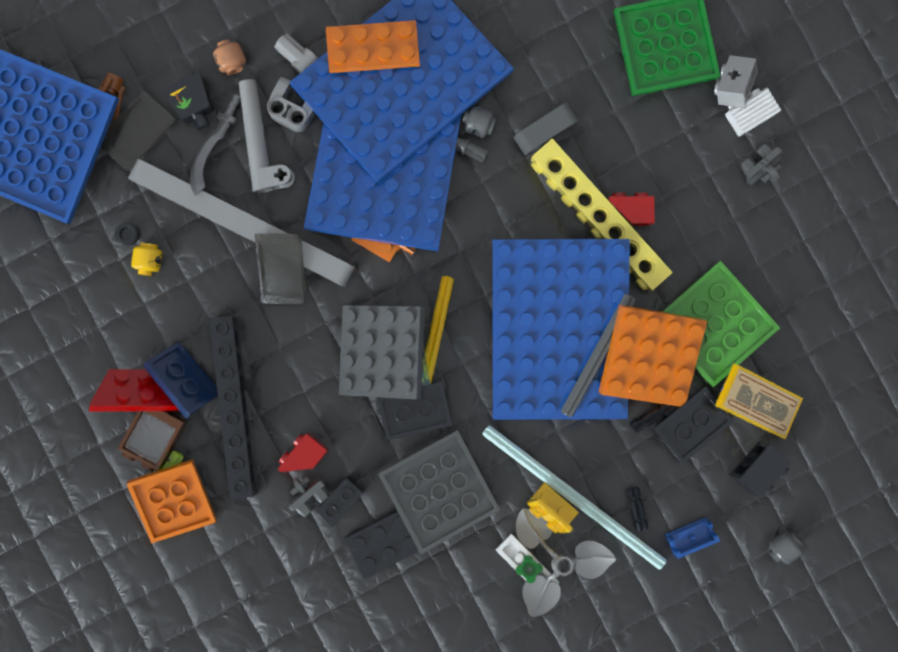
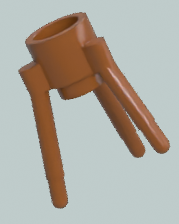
(111, 85)

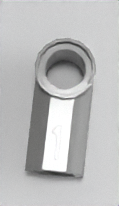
(295, 53)

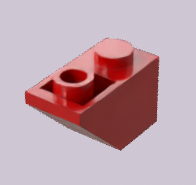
(635, 209)
(305, 455)

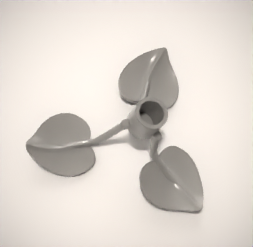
(591, 563)

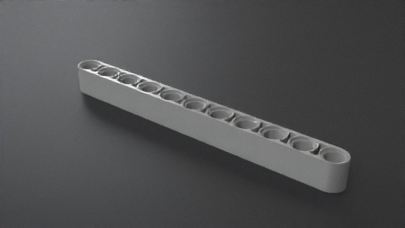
(233, 218)

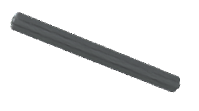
(593, 363)

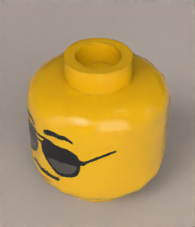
(146, 258)

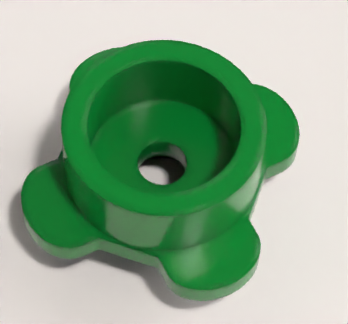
(528, 562)

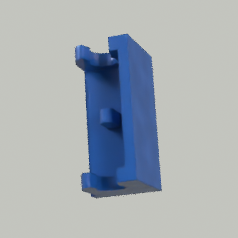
(692, 537)

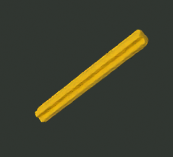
(438, 323)

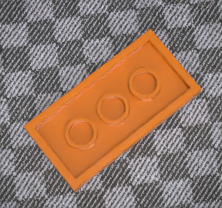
(372, 46)

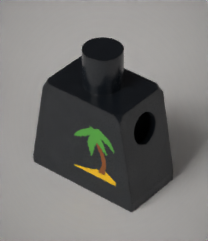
(190, 100)

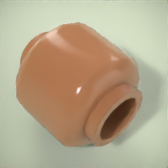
(229, 57)

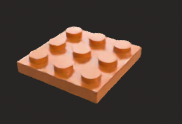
(171, 501)

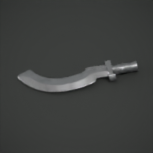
(196, 172)

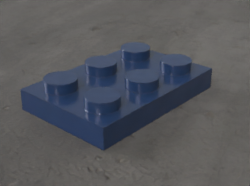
(181, 379)

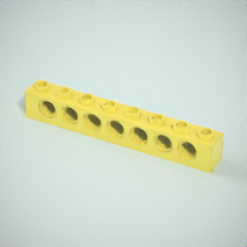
(551, 153)

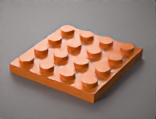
(652, 356)

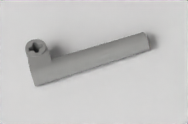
(263, 177)

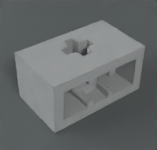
(736, 81)

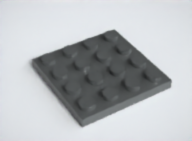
(382, 351)
(438, 492)

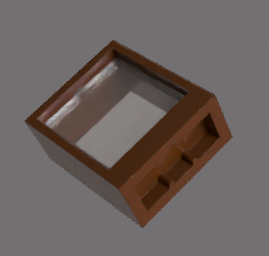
(152, 438)

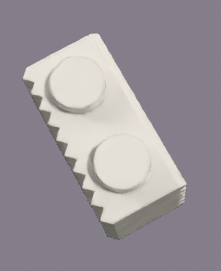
(758, 109)

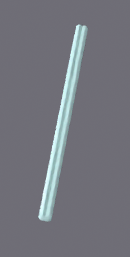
(574, 497)

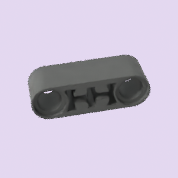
(546, 128)

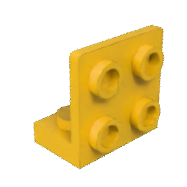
(552, 508)

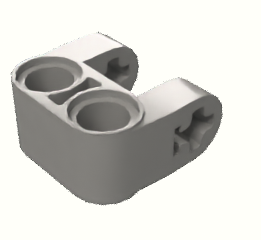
(290, 110)

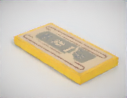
(759, 401)

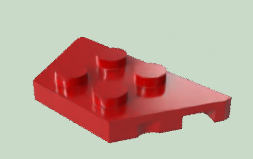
(130, 392)

